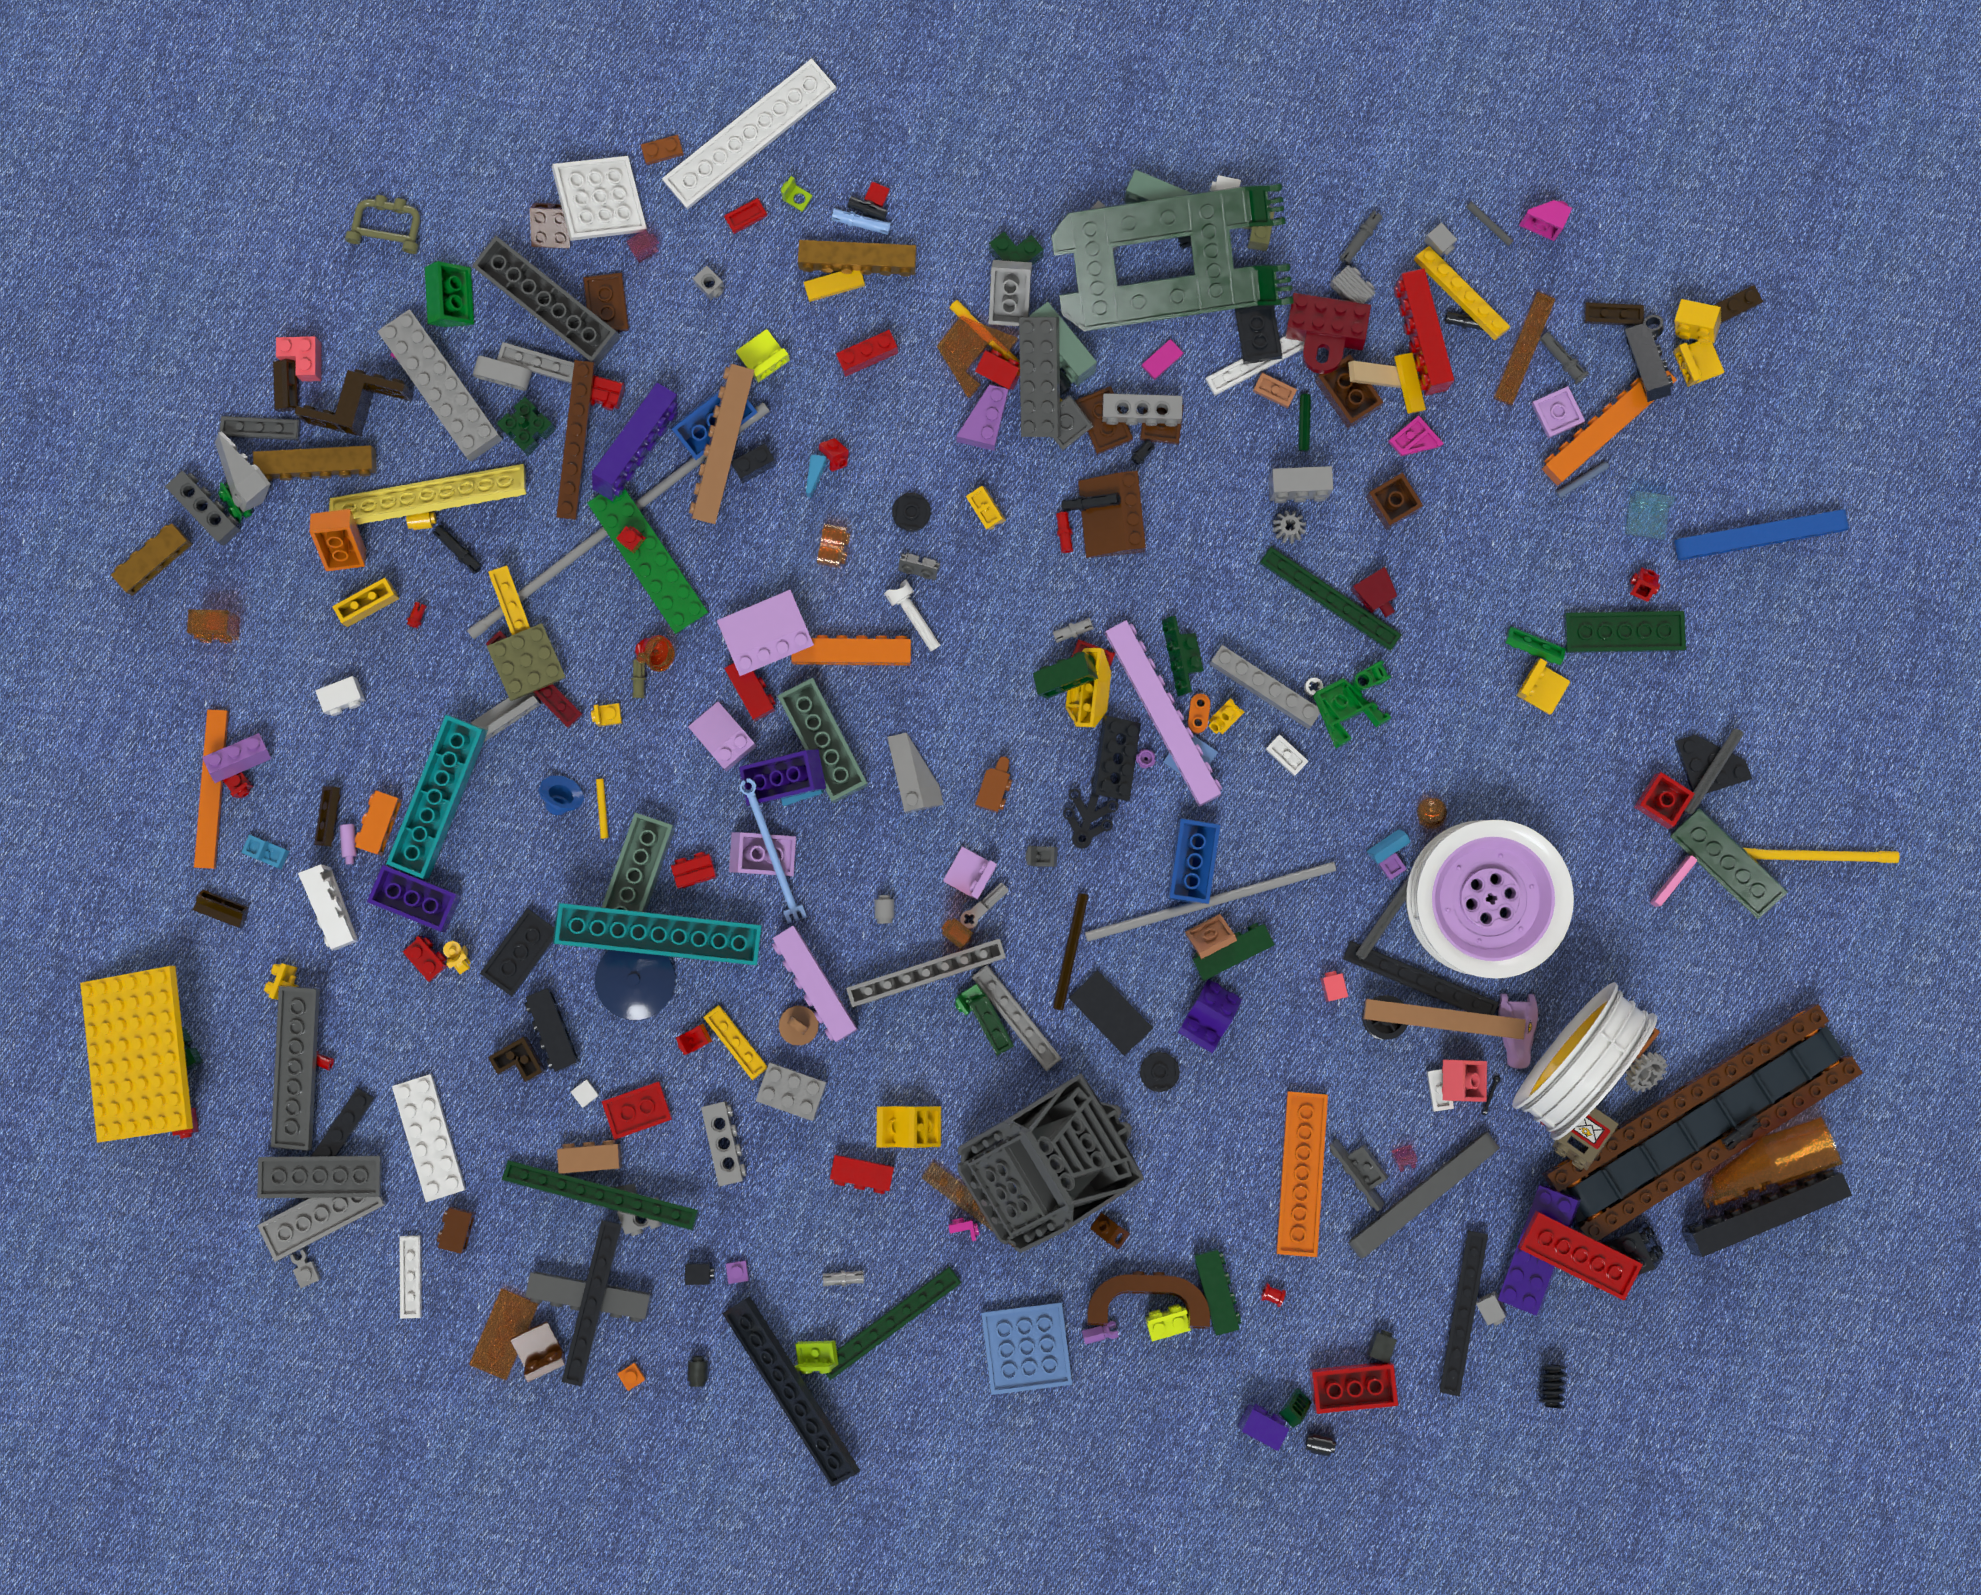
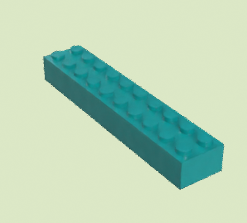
(656, 934)

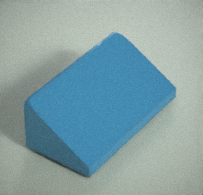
(1388, 846)

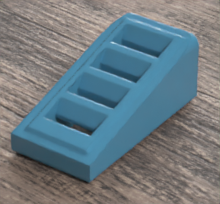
(816, 468)

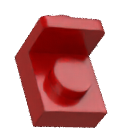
(238, 785)

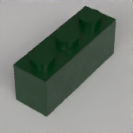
(1065, 675)

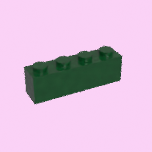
(1246, 946)
(1216, 1291)

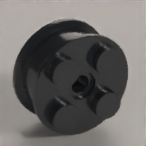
(1381, 1029)

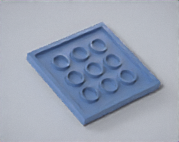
(1026, 1348)

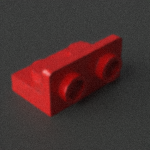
(425, 957)

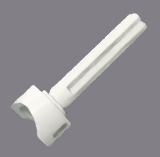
(902, 596)

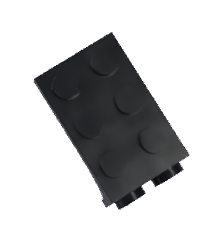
(1640, 1246)

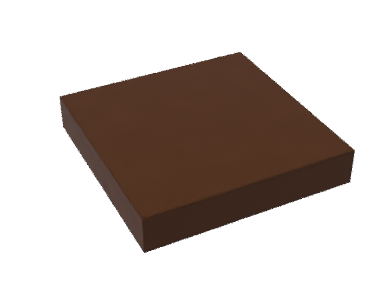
(1161, 432)

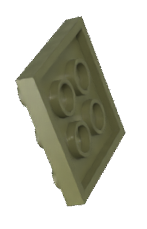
(526, 662)

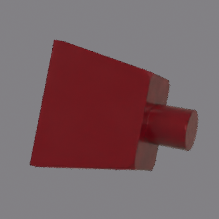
(1376, 592)

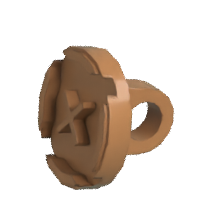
(798, 1025)

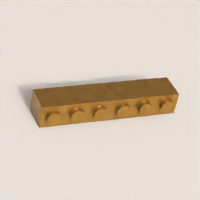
(862, 257)
(316, 462)

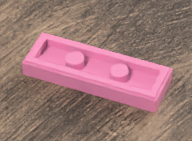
(1673, 881)

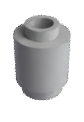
(884, 909)

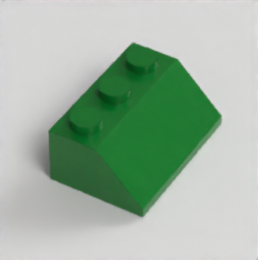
(449, 295)

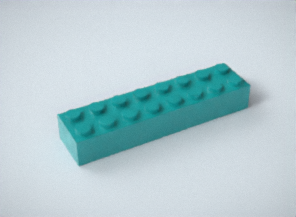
(437, 797)

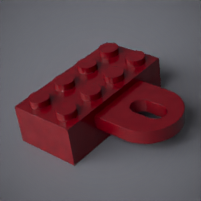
(1327, 325)

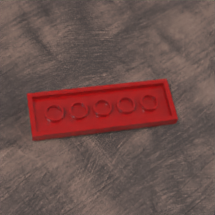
(1580, 1255)

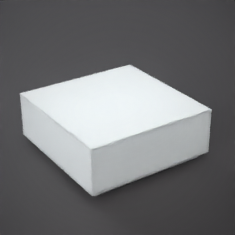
(584, 1093)

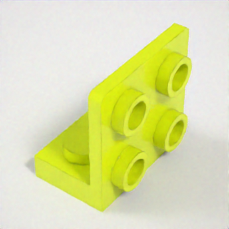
(763, 355)
(1168, 1322)

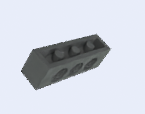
(179, 488)

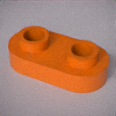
(1198, 713)

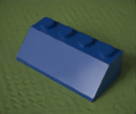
(694, 427)
(1193, 861)

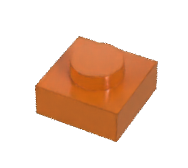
(631, 1376)

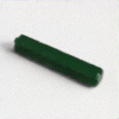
(1304, 422)

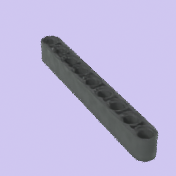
(1423, 1195)

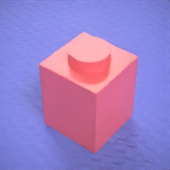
(1333, 986)

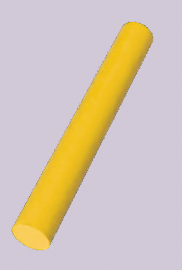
(602, 808)

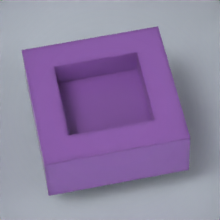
(1392, 866)
(737, 1272)

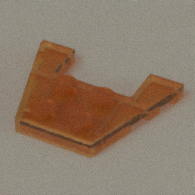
(965, 344)

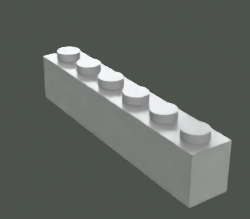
(1265, 687)

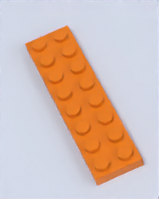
(1302, 1174)

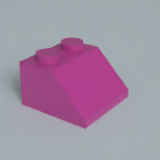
(1547, 219)

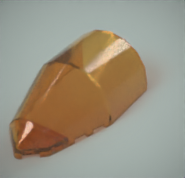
(1773, 1159)

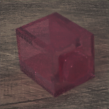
(643, 245)

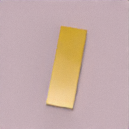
(833, 284)
(1409, 383)

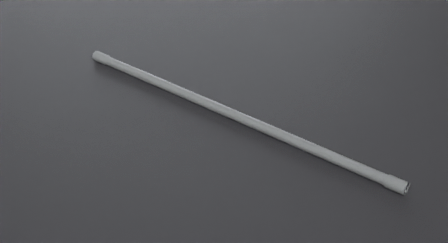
(482, 625)

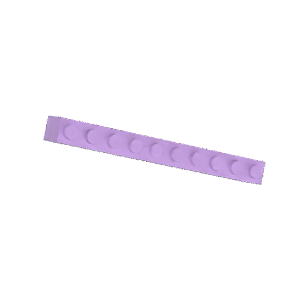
(1163, 714)

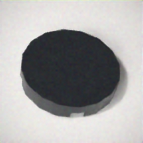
(911, 512)
(1159, 1072)

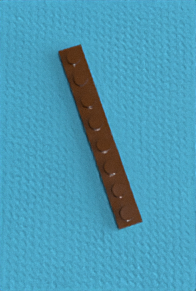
(575, 440)

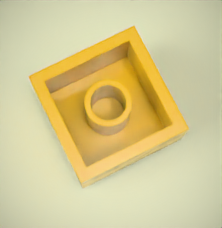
(1697, 321)

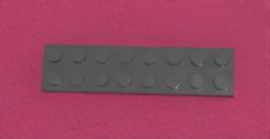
(295, 1067)

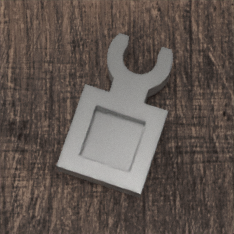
(306, 1272)

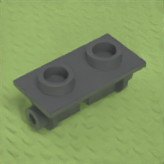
(927, 569)

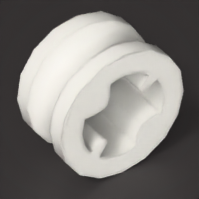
(1314, 681)

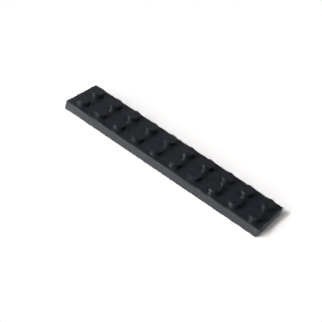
(791, 1392)

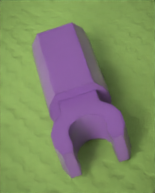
(1099, 1333)

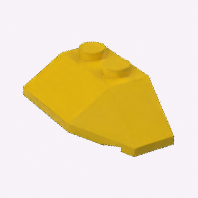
(1090, 701)

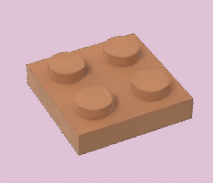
(1210, 936)

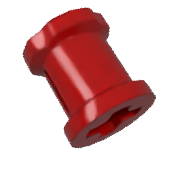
(1273, 1295)

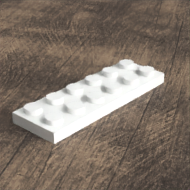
(429, 1138)

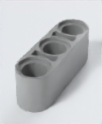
(502, 373)

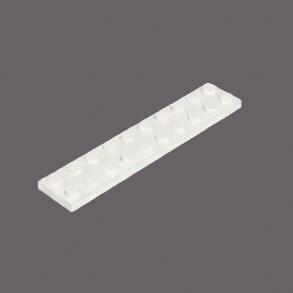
(749, 134)

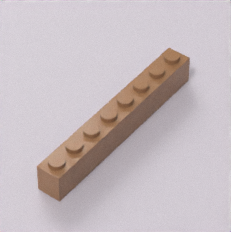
(722, 443)

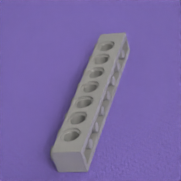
(926, 973)

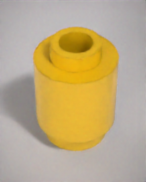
(421, 521)

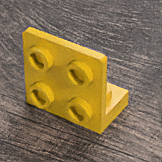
(1698, 362)
(1543, 687)

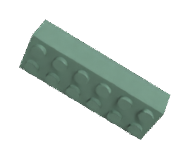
(819, 731)
(639, 864)

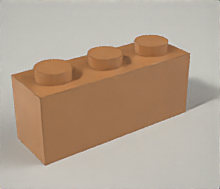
(589, 1157)

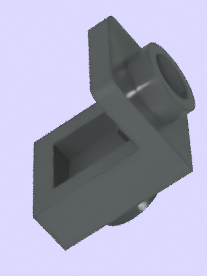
(1041, 856)

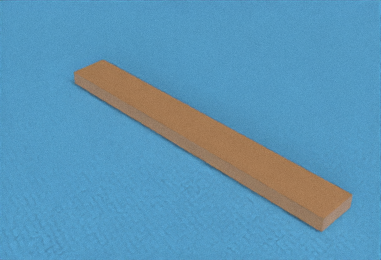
(1444, 1019)

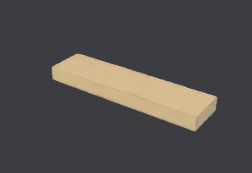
(1374, 374)

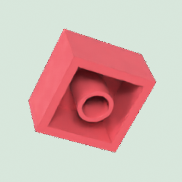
(1464, 1080)

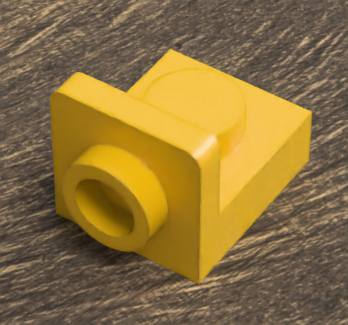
(606, 715)

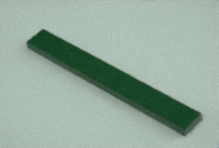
(1330, 599)
(894, 1320)

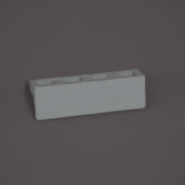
(506, 714)

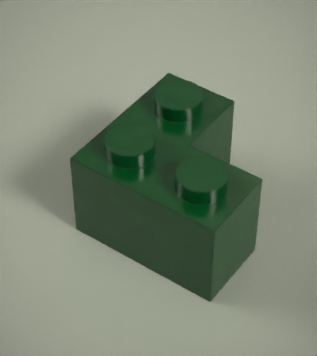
(1027, 251)

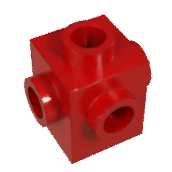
(1644, 584)

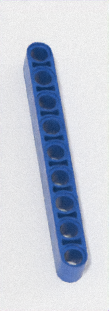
(1761, 535)

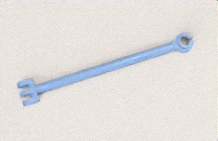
(793, 909)

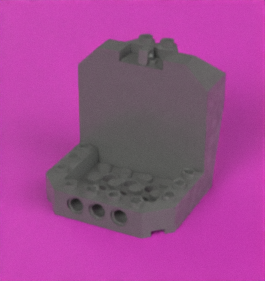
(1061, 1155)

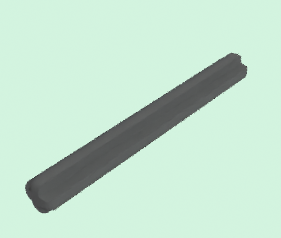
(1714, 769)
(1383, 922)

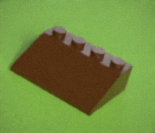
(1116, 527)

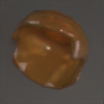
(1431, 813)

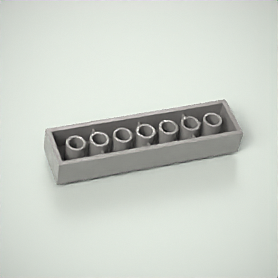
(439, 385)

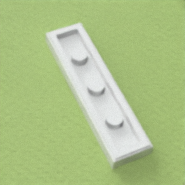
(410, 1277)

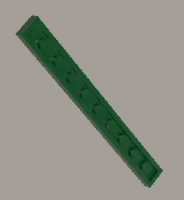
(600, 1195)

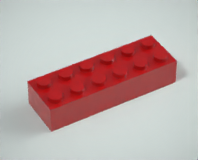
(1424, 332)

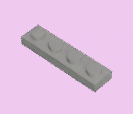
(537, 362)

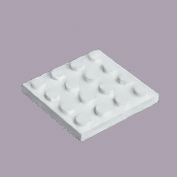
(598, 198)

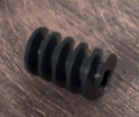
(1552, 1386)

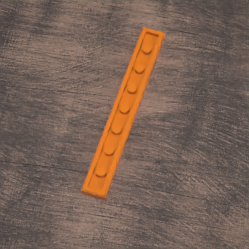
(210, 793)

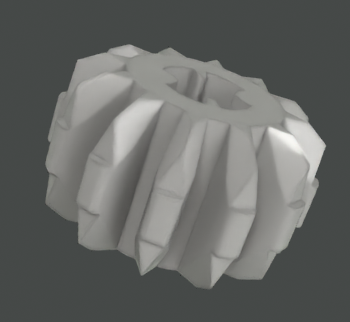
(1288, 534)

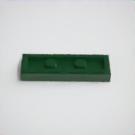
(991, 1024)

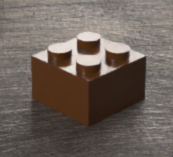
(1394, 501)

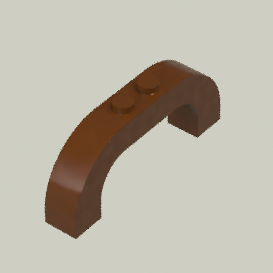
(1149, 1284)

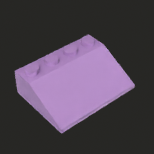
(765, 632)

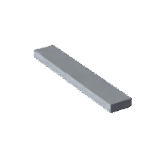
(1016, 1018)

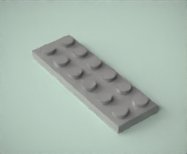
(313, 1221)

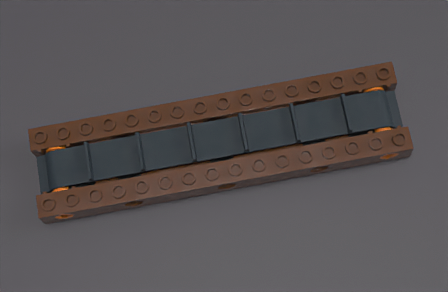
(1671, 1140)

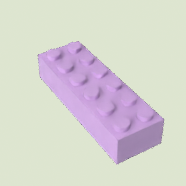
(814, 983)

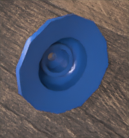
(560, 794)

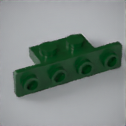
(1183, 655)

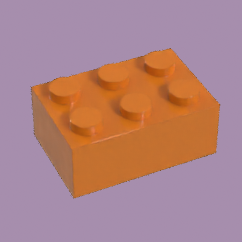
(337, 540)

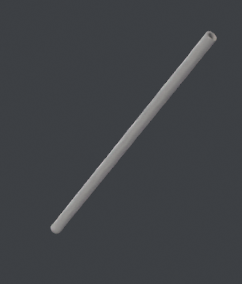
(1214, 900)

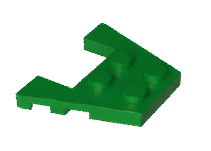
(1342, 702)

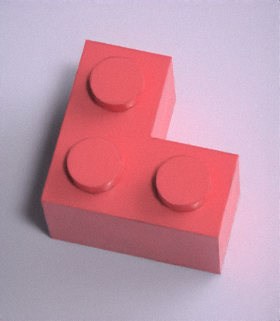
(305, 352)

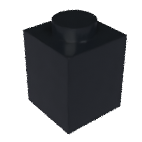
(699, 1273)

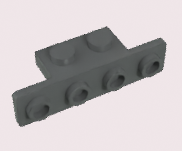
(1363, 1169)

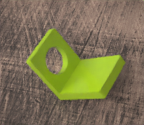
(789, 191)

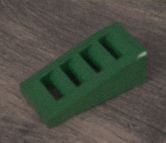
(1295, 1408)

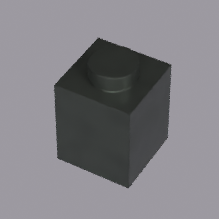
(1382, 1346)

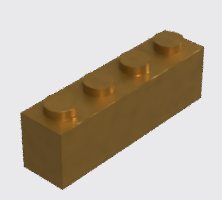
(151, 559)

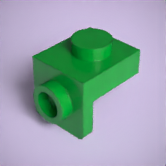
(967, 996)

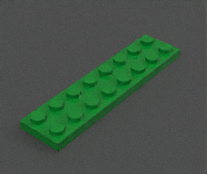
(650, 562)

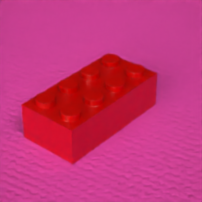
(1353, 1387)

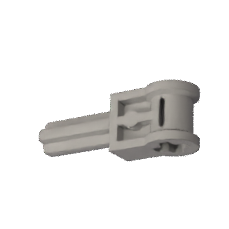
(984, 905)

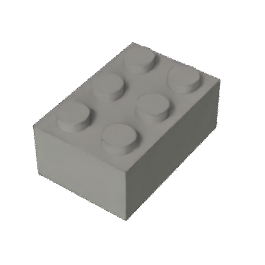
(1009, 292)
(1300, 484)
(791, 1091)

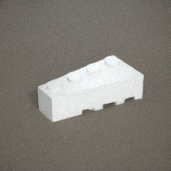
(328, 906)

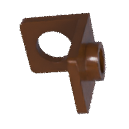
(1109, 1230)

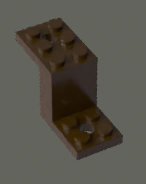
(354, 402)

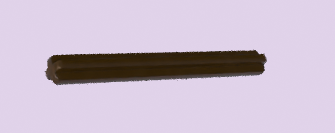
(1070, 951)

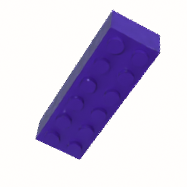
(634, 442)
(1528, 1275)

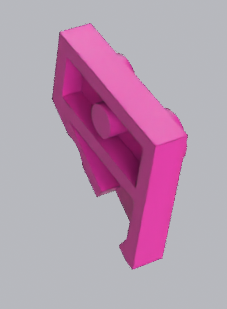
(1415, 438)

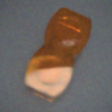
(832, 546)

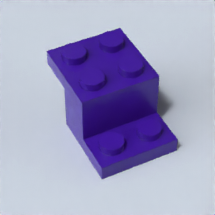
(1210, 1015)

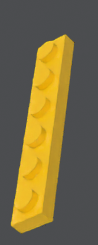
(1462, 293)

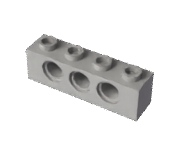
(1132, 402)
(724, 1175)

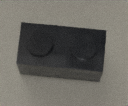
(753, 463)

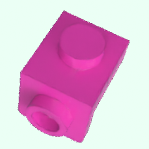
(961, 1225)

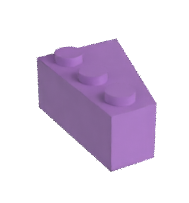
(985, 420)

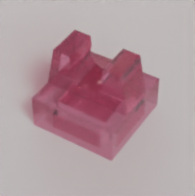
(1404, 1156)

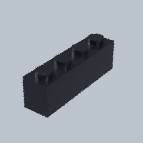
(552, 1030)

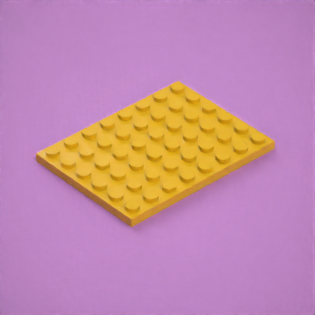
(136, 1054)

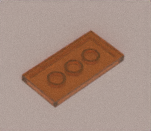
(508, 1318)

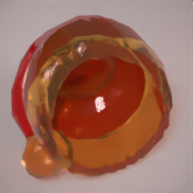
(655, 652)

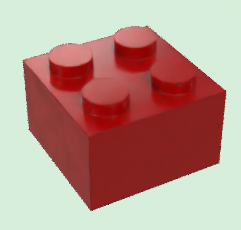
(1664, 800)

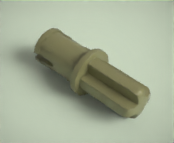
(638, 679)

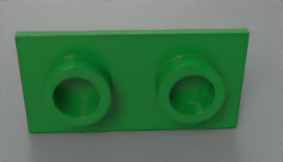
(236, 512)

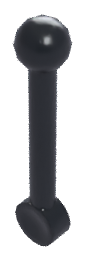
(1496, 1079)

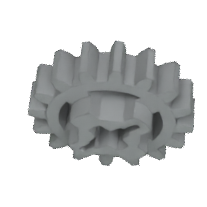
(1646, 1072)

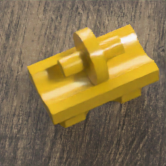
(1225, 717)
(456, 956)
(284, 977)

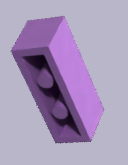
(236, 758)

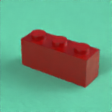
(867, 353)
(751, 692)
(861, 1174)

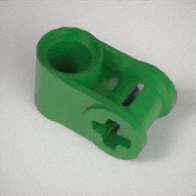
(1373, 675)

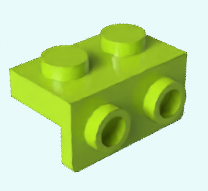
(816, 1356)

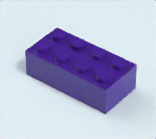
(784, 776)
(414, 898)

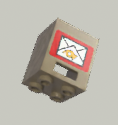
(1593, 1133)

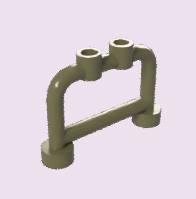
(380, 203)

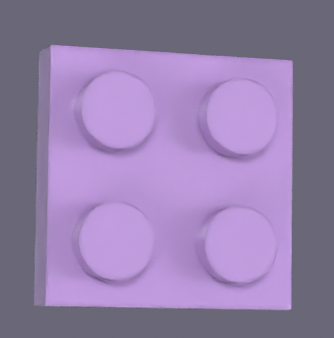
(1558, 412)

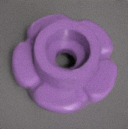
(1145, 753)

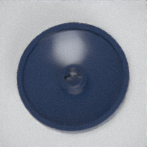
(635, 983)

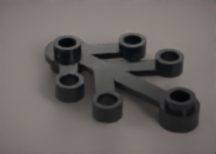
(1088, 816)

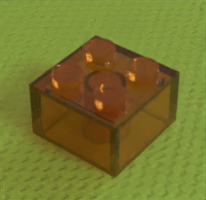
(213, 625)

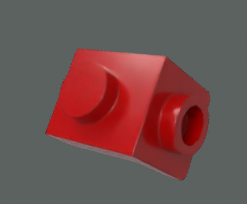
(835, 453)
(693, 1039)

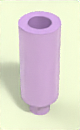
(348, 848)

